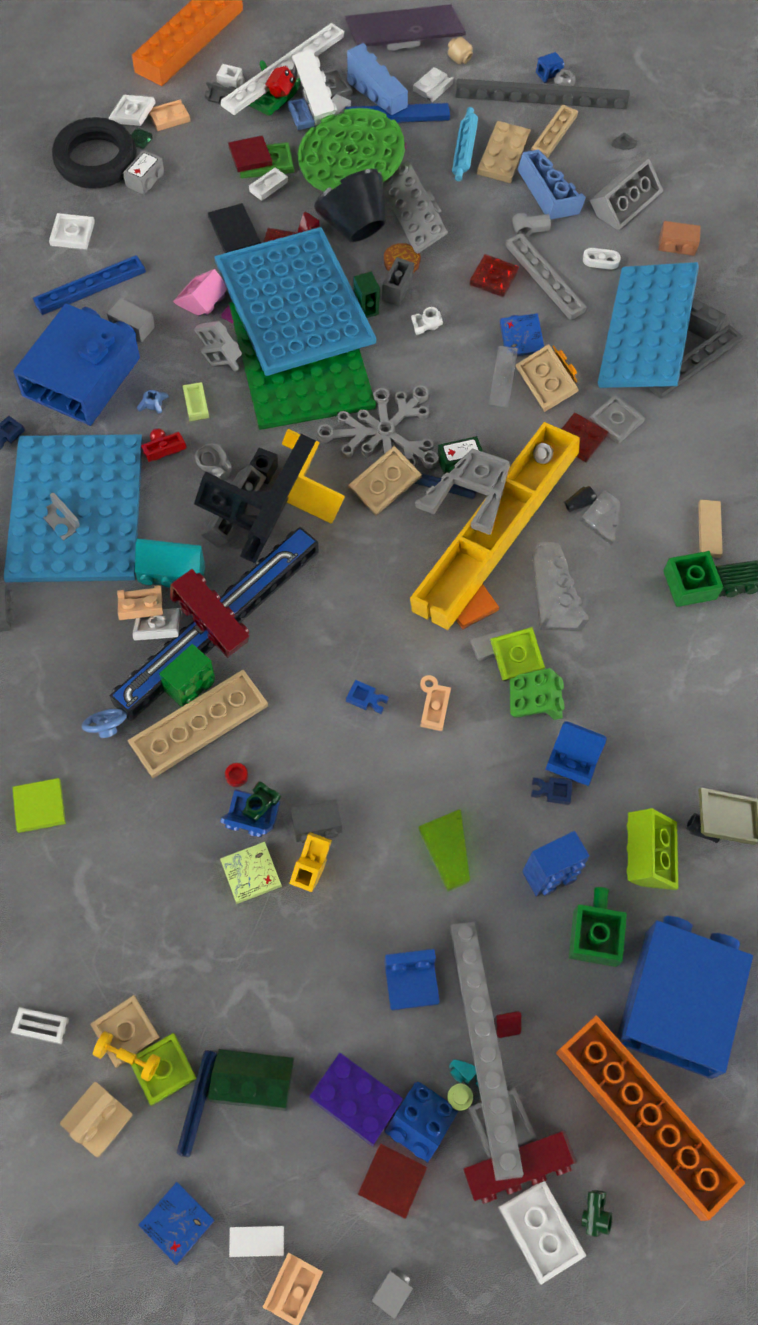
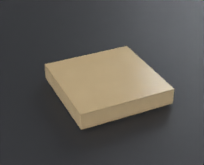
(129, 1028)

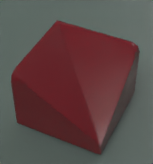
(308, 222)

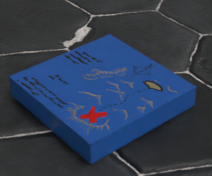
(522, 333)
(176, 1223)

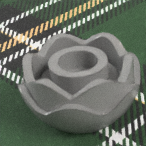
(564, 78)

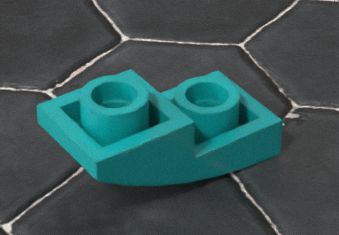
(463, 1071)

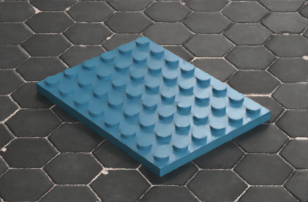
(294, 301)
(99, 484)

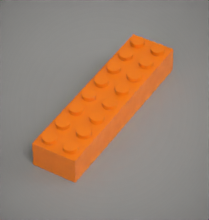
(183, 38)
(651, 1119)

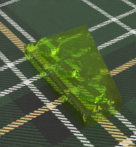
(447, 848)

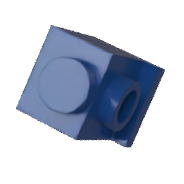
(549, 66)

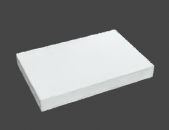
(542, 1232)

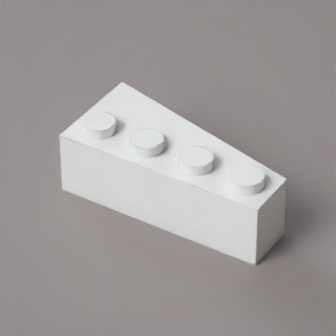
(313, 85)

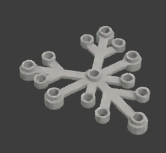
(360, 432)

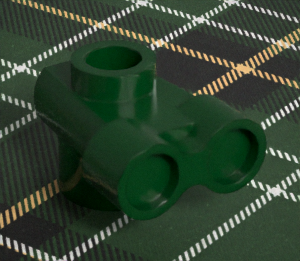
(263, 798)
(595, 1218)

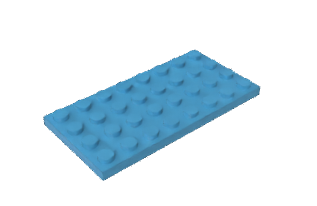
(649, 326)

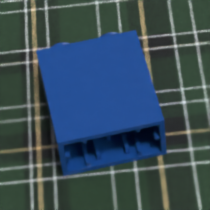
(63, 380)
(686, 997)

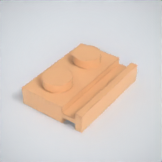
(169, 115)
(292, 1289)

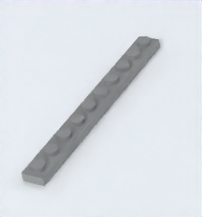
(486, 1053)

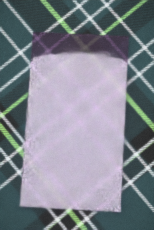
(405, 25)

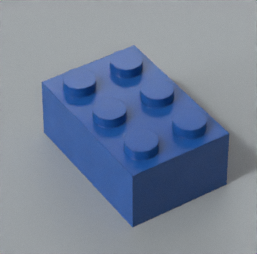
(555, 864)

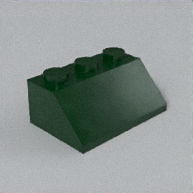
(251, 1080)

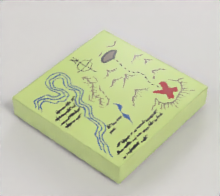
(250, 872)

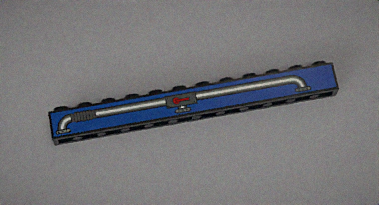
(243, 598)

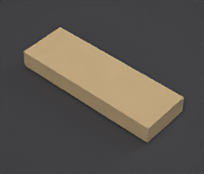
(710, 527)

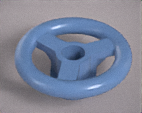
(106, 722)

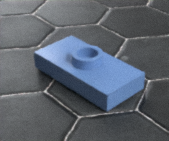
(301, 114)

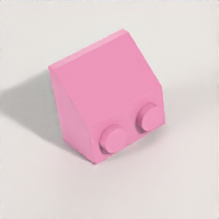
(202, 293)

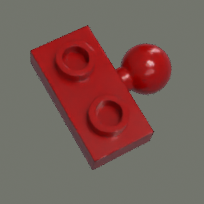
(162, 445)

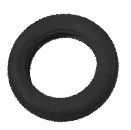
(93, 129)

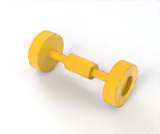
(103, 1045)

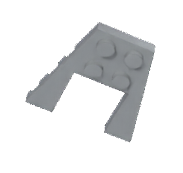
(478, 473)

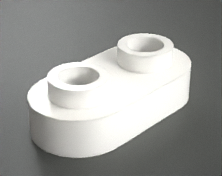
(601, 258)

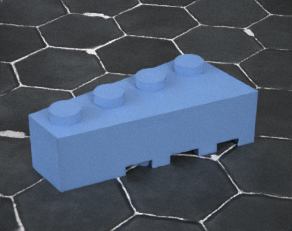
(374, 80)
(549, 187)

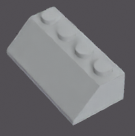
(627, 194)

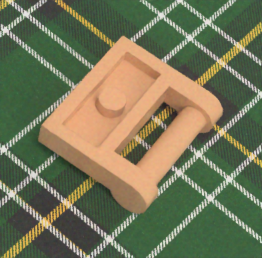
(140, 603)

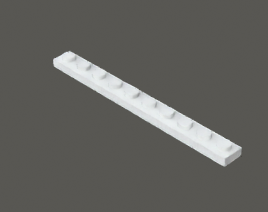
(256, 86)

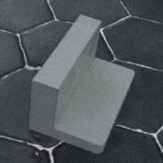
(53, 519)

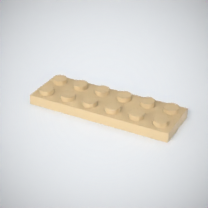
(197, 723)

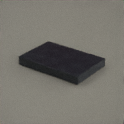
(233, 228)

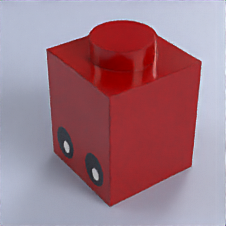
(280, 82)

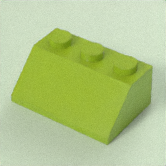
(652, 850)

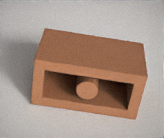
(679, 238)

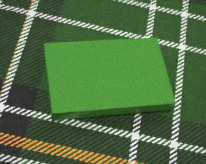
(281, 160)

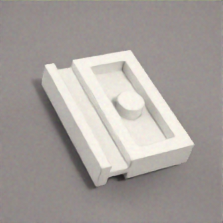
(433, 84)

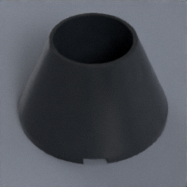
(355, 205)

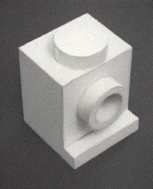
(230, 76)

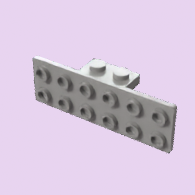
(414, 207)

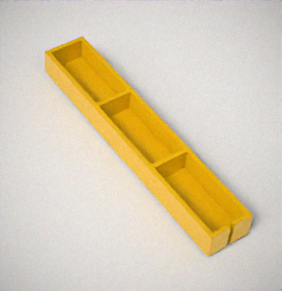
(475, 553)

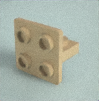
(96, 1119)

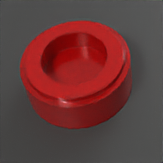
(236, 774)

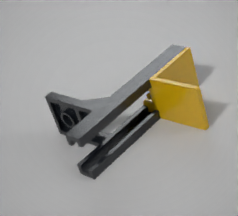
(290, 487)

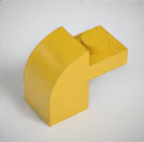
(311, 863)

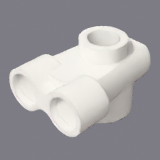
(429, 320)

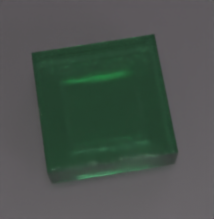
(141, 138)

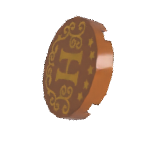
(403, 251)

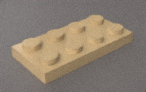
(503, 152)

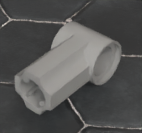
(531, 224)

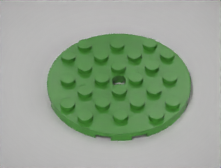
(368, 132)

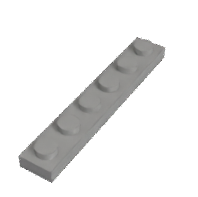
(545, 276)

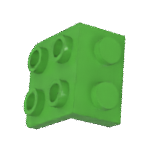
(537, 693)

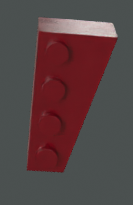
(209, 612)
(537, 1160)

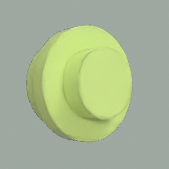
(460, 1097)

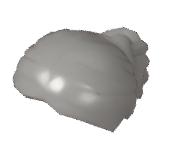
(213, 459)

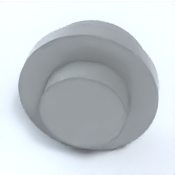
(543, 453)

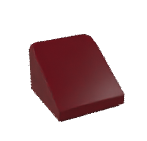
(508, 1024)

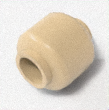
(460, 50)

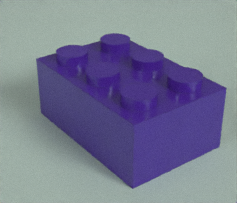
(356, 1099)

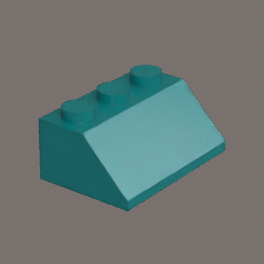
(166, 561)

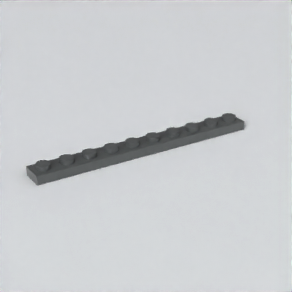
(542, 93)

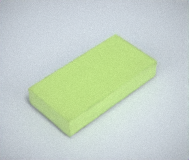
(195, 401)

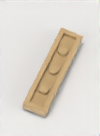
(555, 130)

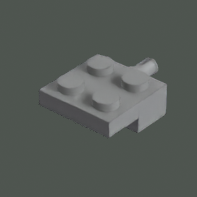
(219, 346)

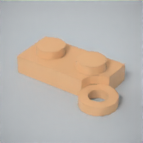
(435, 704)

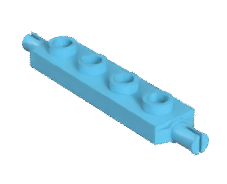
(465, 144)

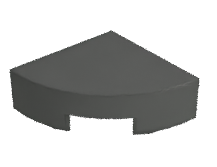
(624, 142)

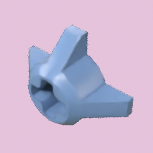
(153, 404)

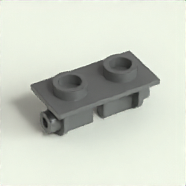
(217, 91)

